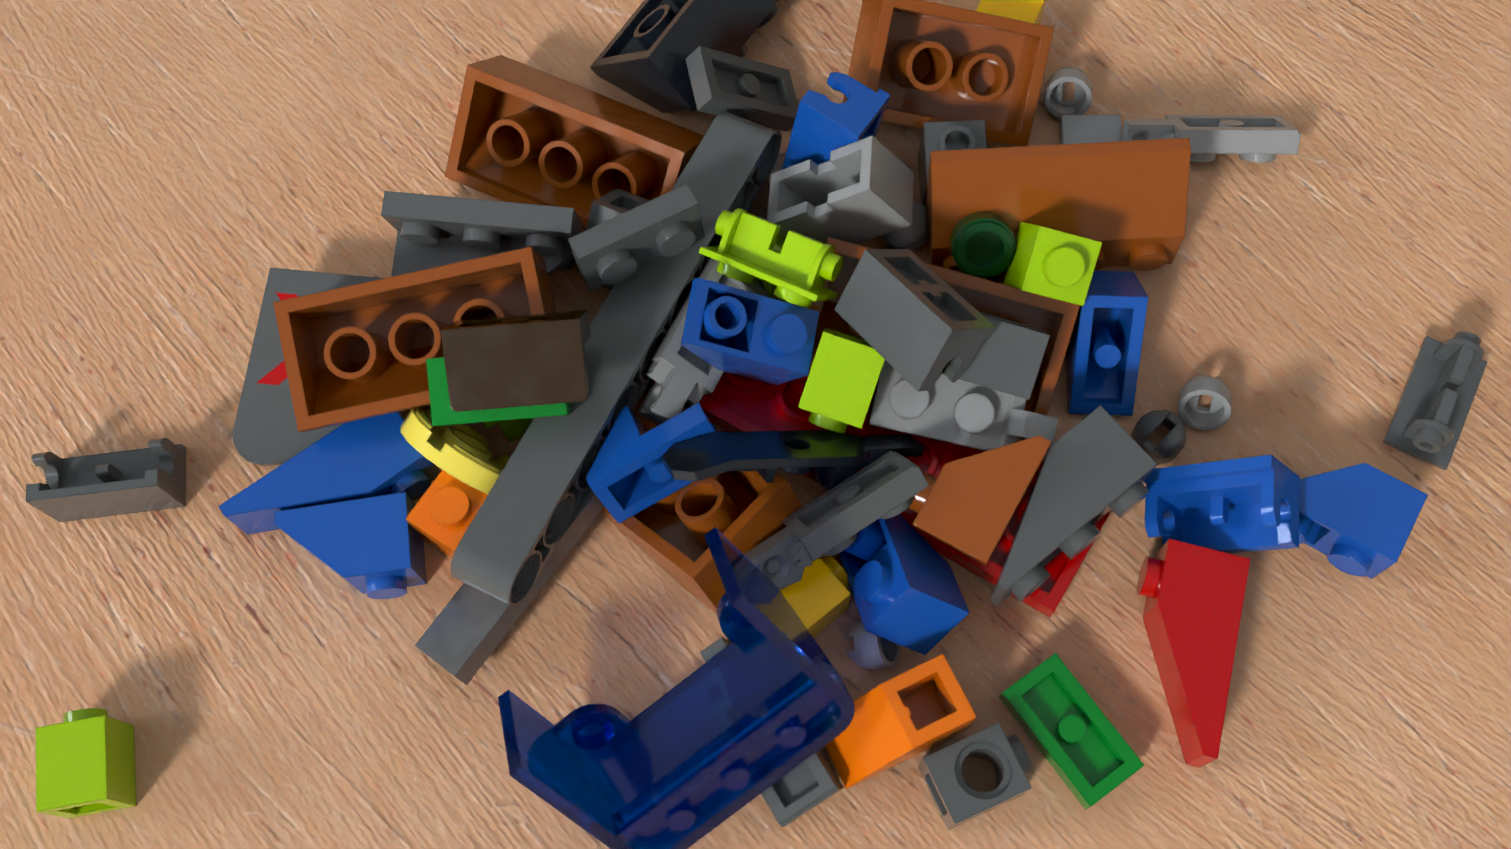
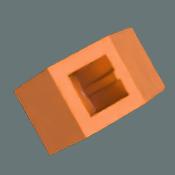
(901, 721)

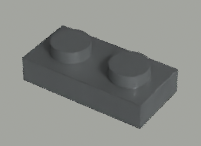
(742, 88)
(638, 237)

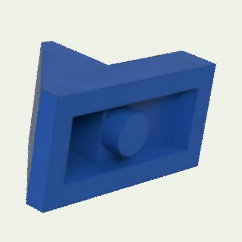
(630, 463)

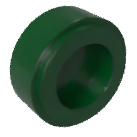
(982, 244)

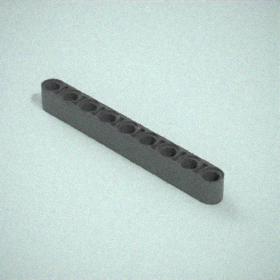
(550, 465)

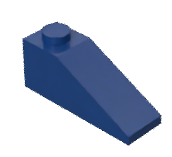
(345, 465)

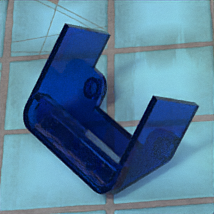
(701, 744)

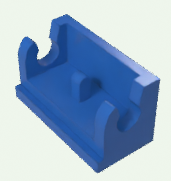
(827, 125)
(1225, 504)

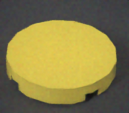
(454, 449)

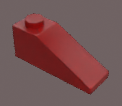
(1193, 634)

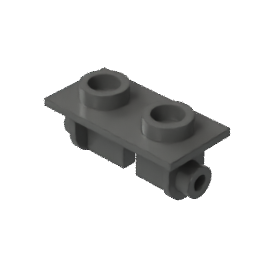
(1437, 398)

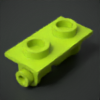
(749, 253)

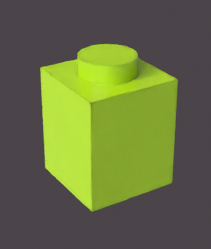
(1052, 263)
(841, 381)
(85, 765)

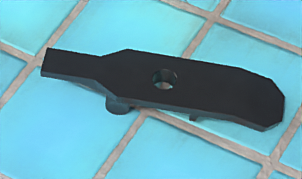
(793, 451)

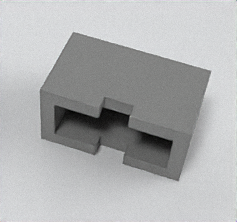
(850, 197)

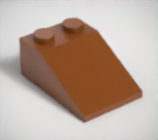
(952, 65)
(734, 502)

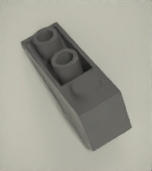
(1078, 484)

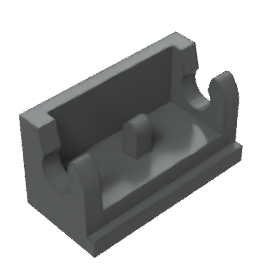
(912, 317)
(111, 482)

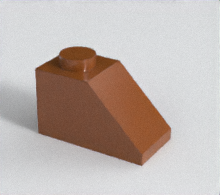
(978, 497)

